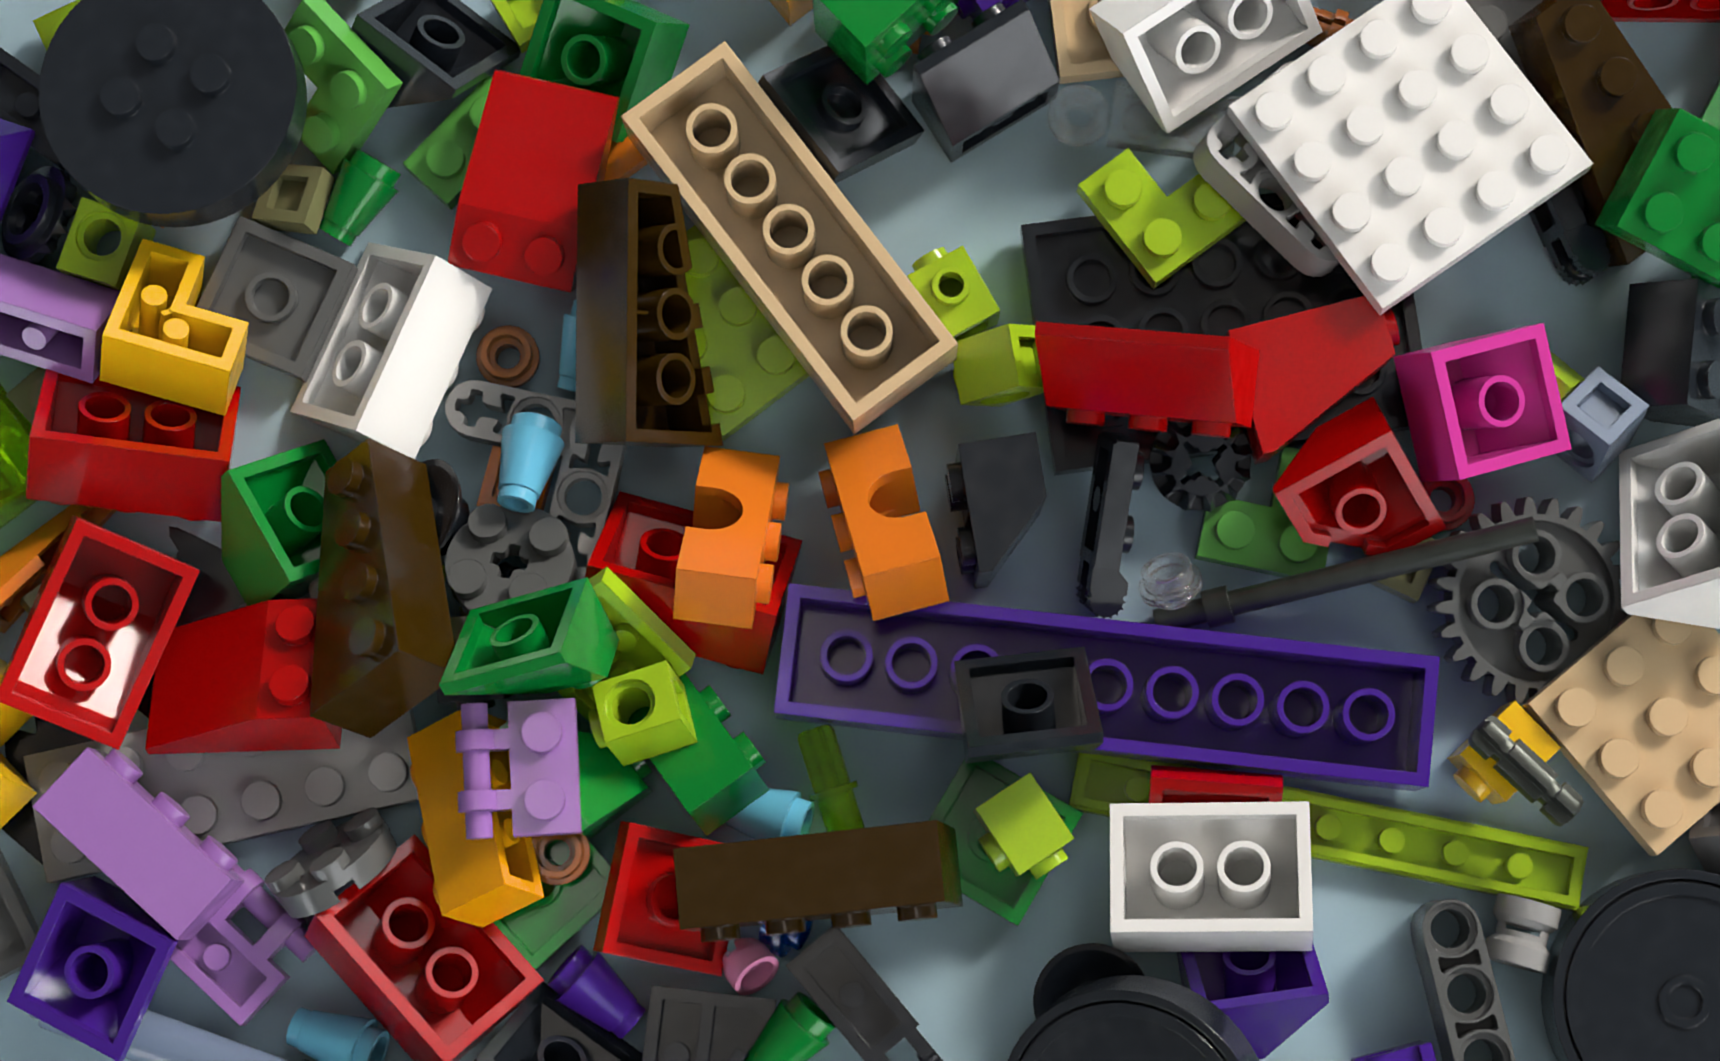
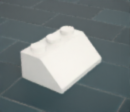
(1198, 51)
(393, 348)
(1672, 527)
(1211, 877)

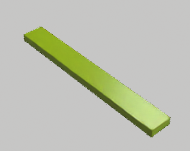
(1383, 838)

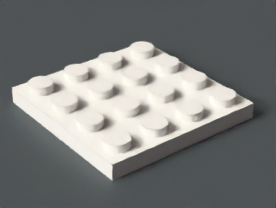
(1408, 142)

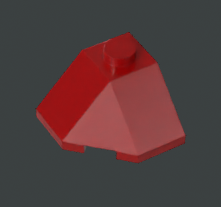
(1357, 486)

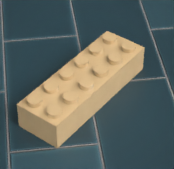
(790, 237)

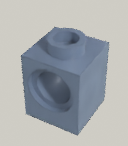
(1600, 423)

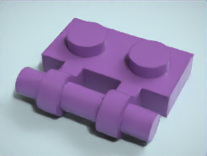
(542, 768)
(232, 966)

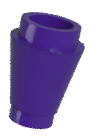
(596, 992)

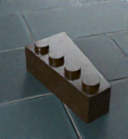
(1594, 89)
(637, 322)
(380, 593)
(818, 877)

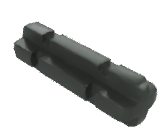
(1525, 771)

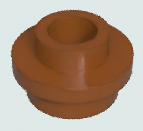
(503, 338)
(572, 868)

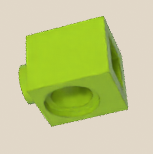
(80, 249)
(998, 366)
(661, 731)

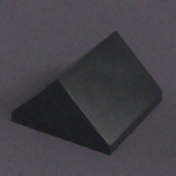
(1027, 705)

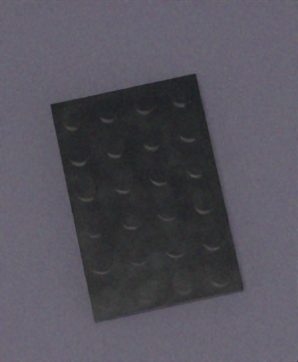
(1087, 279)

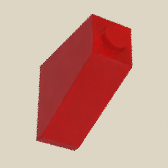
(1311, 366)

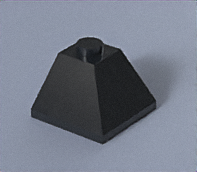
(433, 47)
(552, 1032)

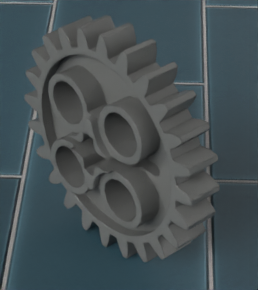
(1499, 645)

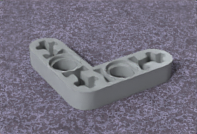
(1239, 185)
(564, 413)

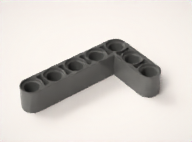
(1441, 965)

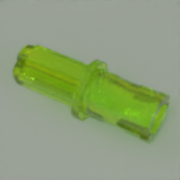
(830, 779)

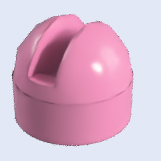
(749, 966)

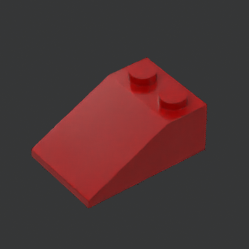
(524, 179)
(96, 632)
(239, 684)

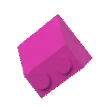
(1482, 403)

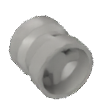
(1520, 948)

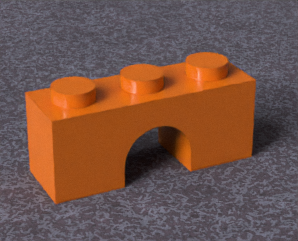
(732, 534)
(893, 555)

